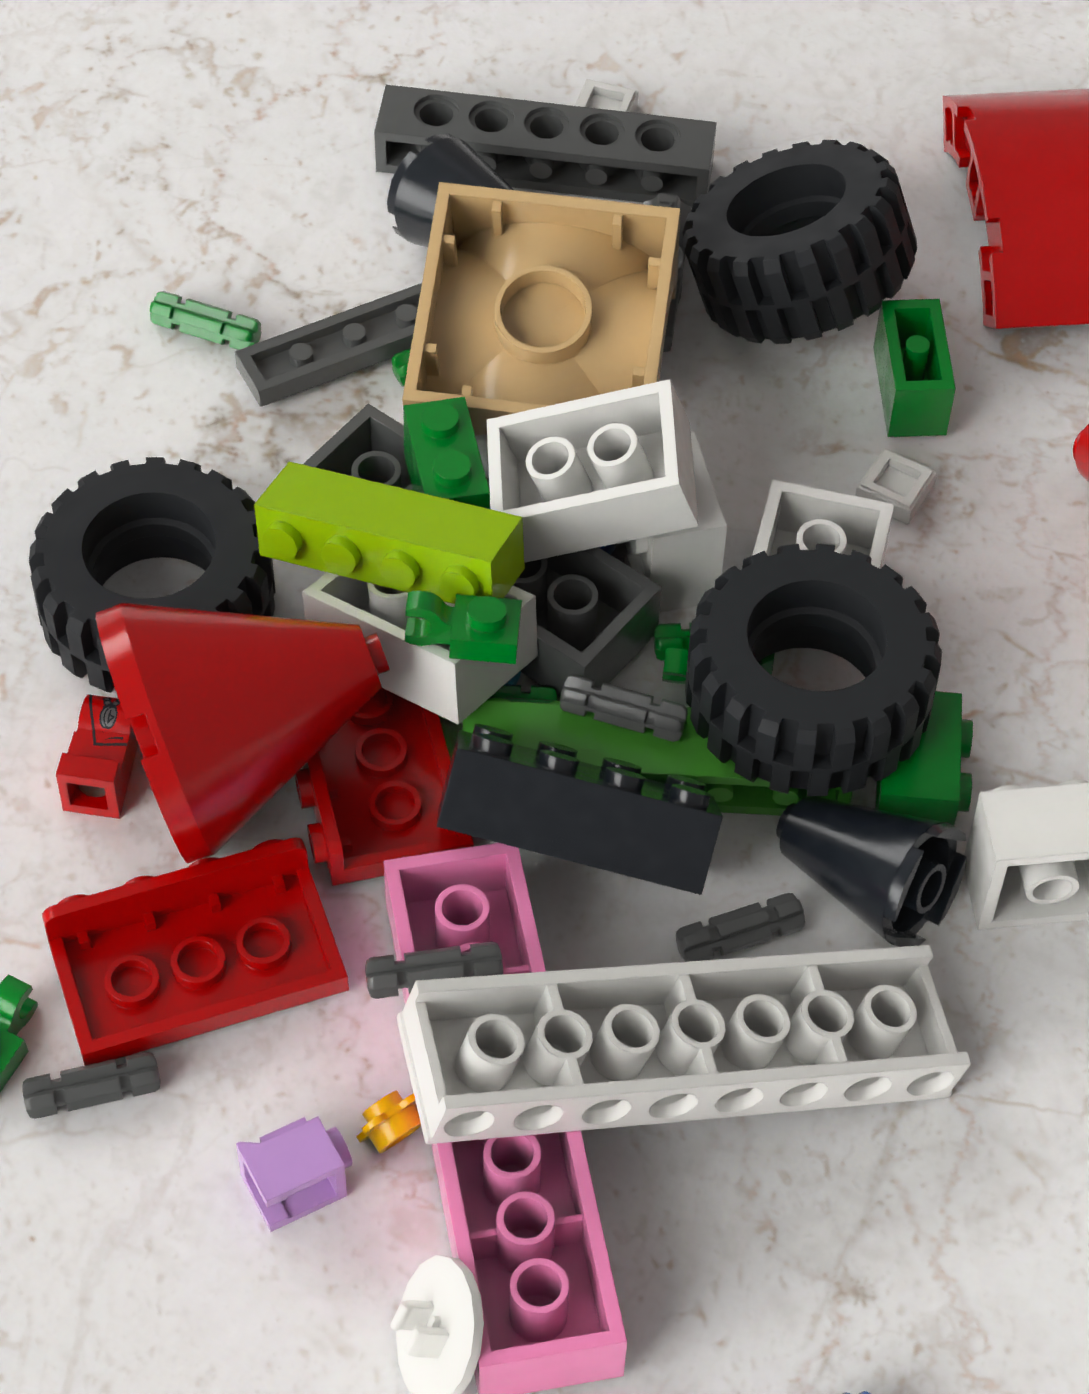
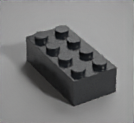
(580, 809)

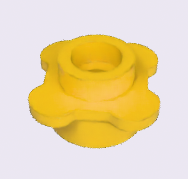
(390, 1121)

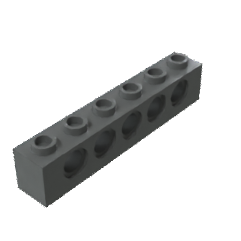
(554, 144)

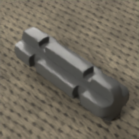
(623, 707)
(740, 928)
(386, 975)
(91, 1085)

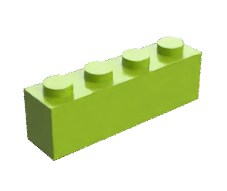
(388, 534)

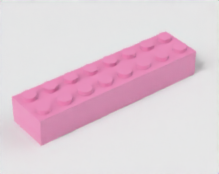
(518, 1204)

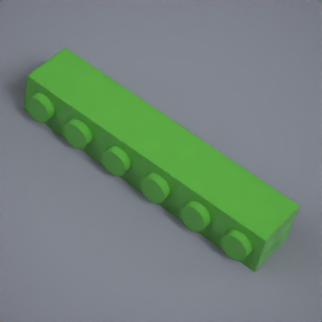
(655, 755)

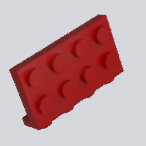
(378, 790)
(193, 950)

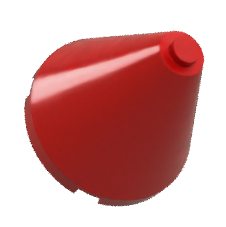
(231, 706)

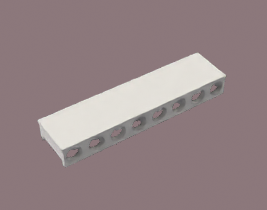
(675, 1042)

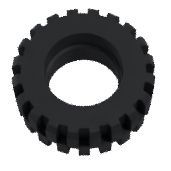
(800, 241)
(137, 517)
(824, 605)

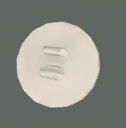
(439, 1327)

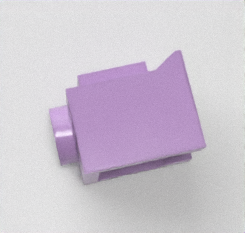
(295, 1170)

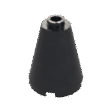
(417, 181)
(876, 862)

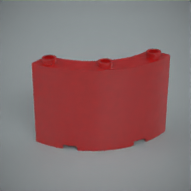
(1033, 192)

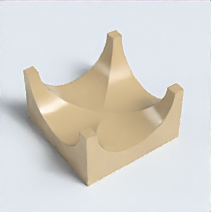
(540, 299)

